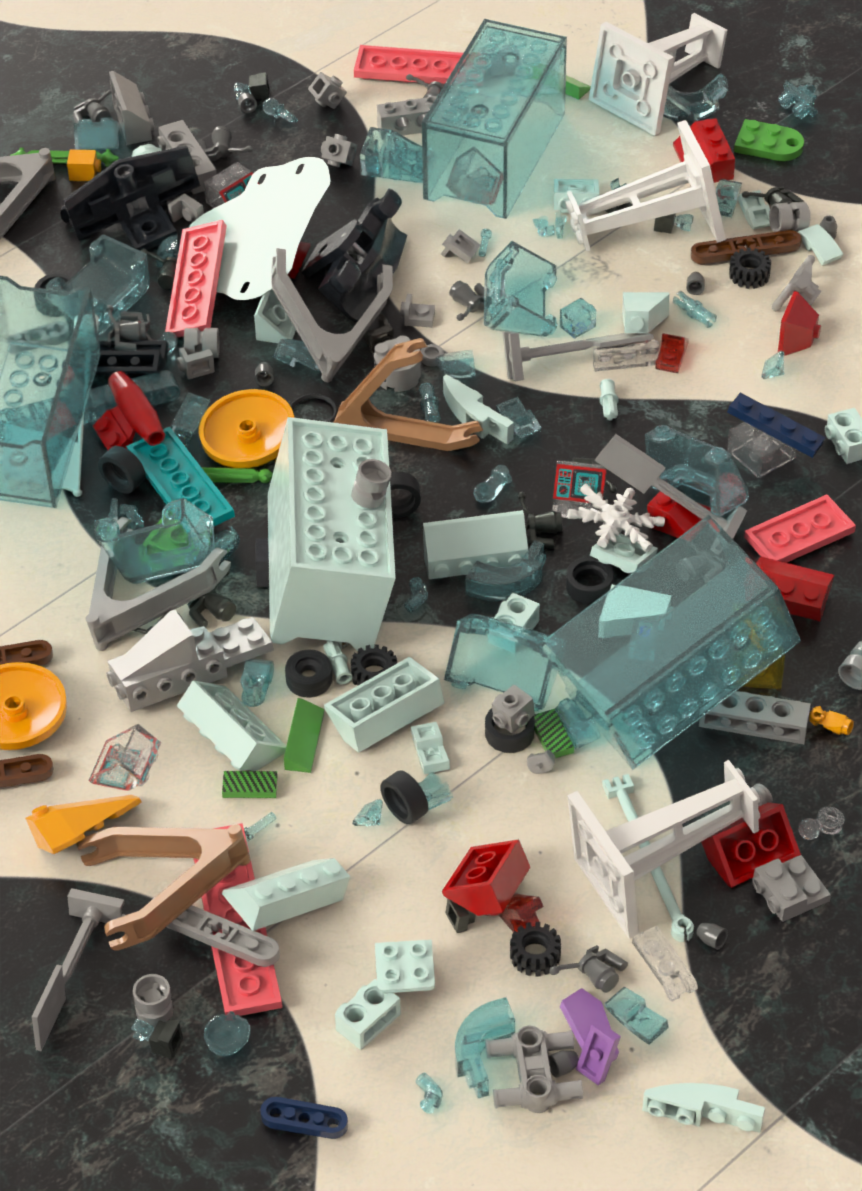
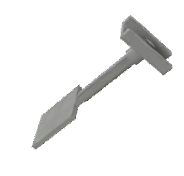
(515, 355)
(643, 471)
(92, 909)

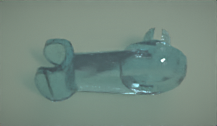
(488, 490)

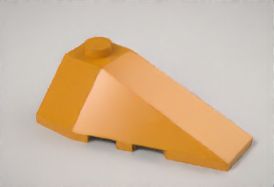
(65, 824)

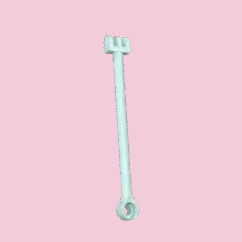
(621, 791)

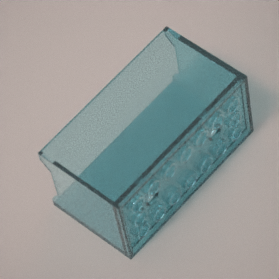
(494, 116)
(40, 418)
(672, 641)

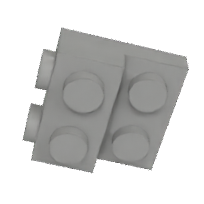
(789, 887)

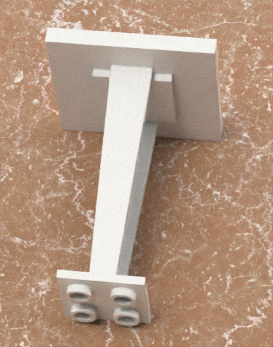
(635, 75)
(693, 170)
(601, 851)

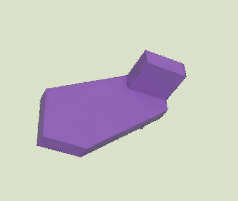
(593, 1032)

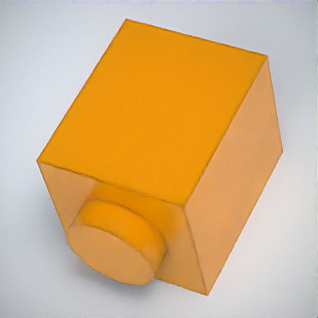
(83, 165)

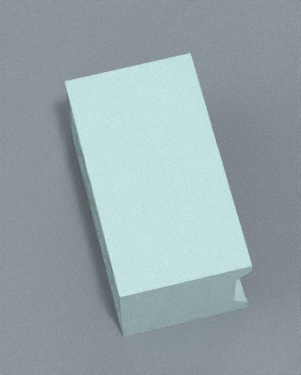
(314, 581)

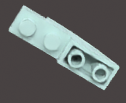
(469, 406)
(693, 1101)

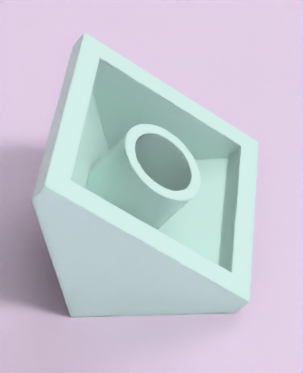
(272, 320)

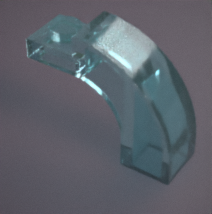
(698, 104)
(499, 583)
(486, 1022)

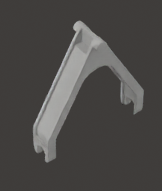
(33, 174)
(325, 348)
(114, 618)

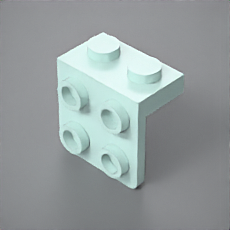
(404, 966)

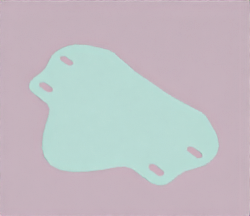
(264, 220)

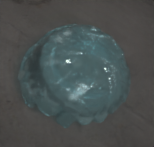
(227, 540)
(226, 1034)

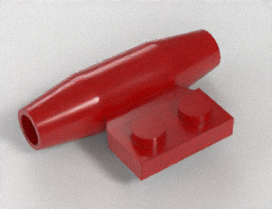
(130, 416)

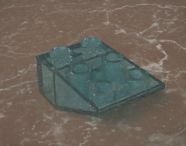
(391, 156)

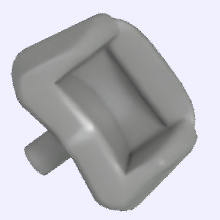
(541, 762)

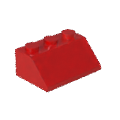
(714, 146)
(802, 588)
(738, 850)
(488, 877)

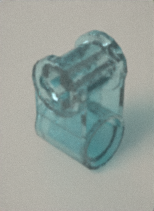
(256, 680)

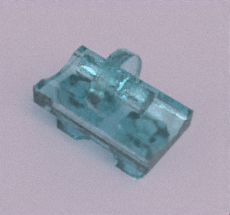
(803, 97)

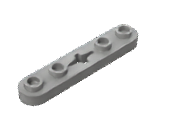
(234, 940)

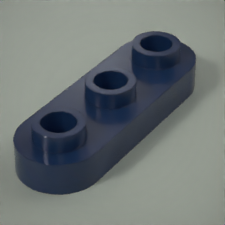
(294, 1111)

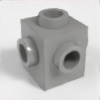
(327, 90)
(338, 150)
(512, 709)

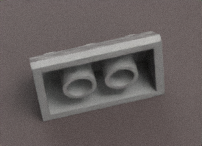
(131, 110)

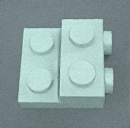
(581, 189)
(623, 554)

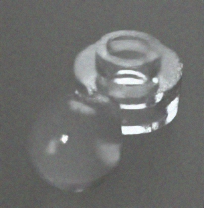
(828, 820)

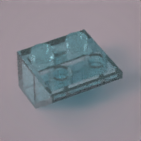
(97, 135)

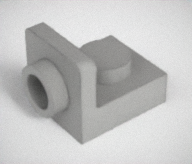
(185, 207)
(460, 245)
(417, 314)
(195, 364)

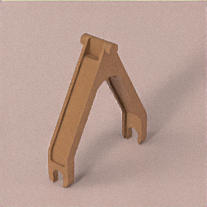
(359, 410)
(217, 855)

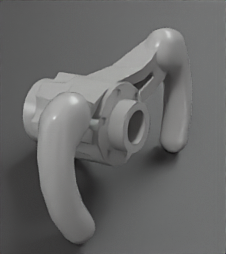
(800, 283)

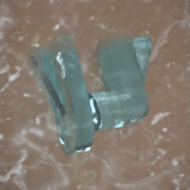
(544, 230)
(128, 510)
(435, 791)

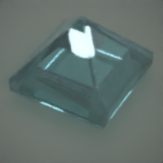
(774, 366)
(370, 814)

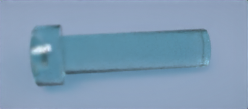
(485, 235)
(249, 832)

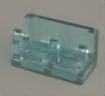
(189, 416)

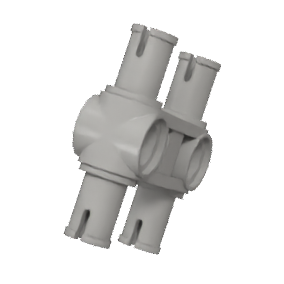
(533, 1069)

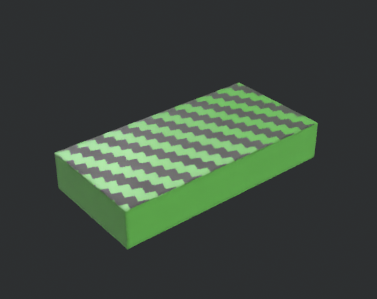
(552, 733)
(249, 784)

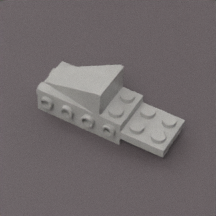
(170, 651)

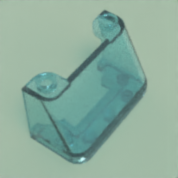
(114, 274)
(516, 292)
(698, 467)
(160, 549)
(500, 656)

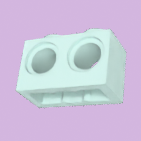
(846, 433)
(519, 611)
(371, 1017)

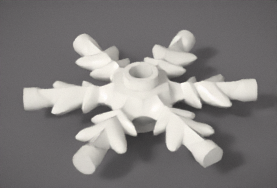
(616, 517)

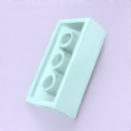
(456, 544)
(385, 704)
(230, 726)
(288, 892)

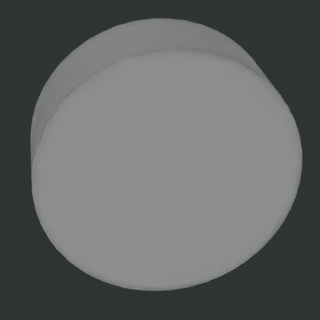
(430, 354)

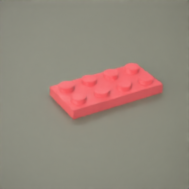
(800, 530)

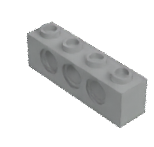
(404, 116)
(178, 135)
(760, 717)

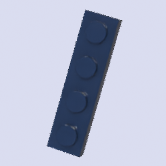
(776, 425)

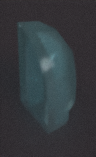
(168, 248)
(457, 364)

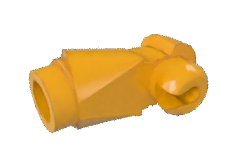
(831, 720)

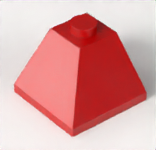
(798, 326)
(677, 518)

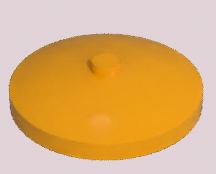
(244, 428)
(30, 705)

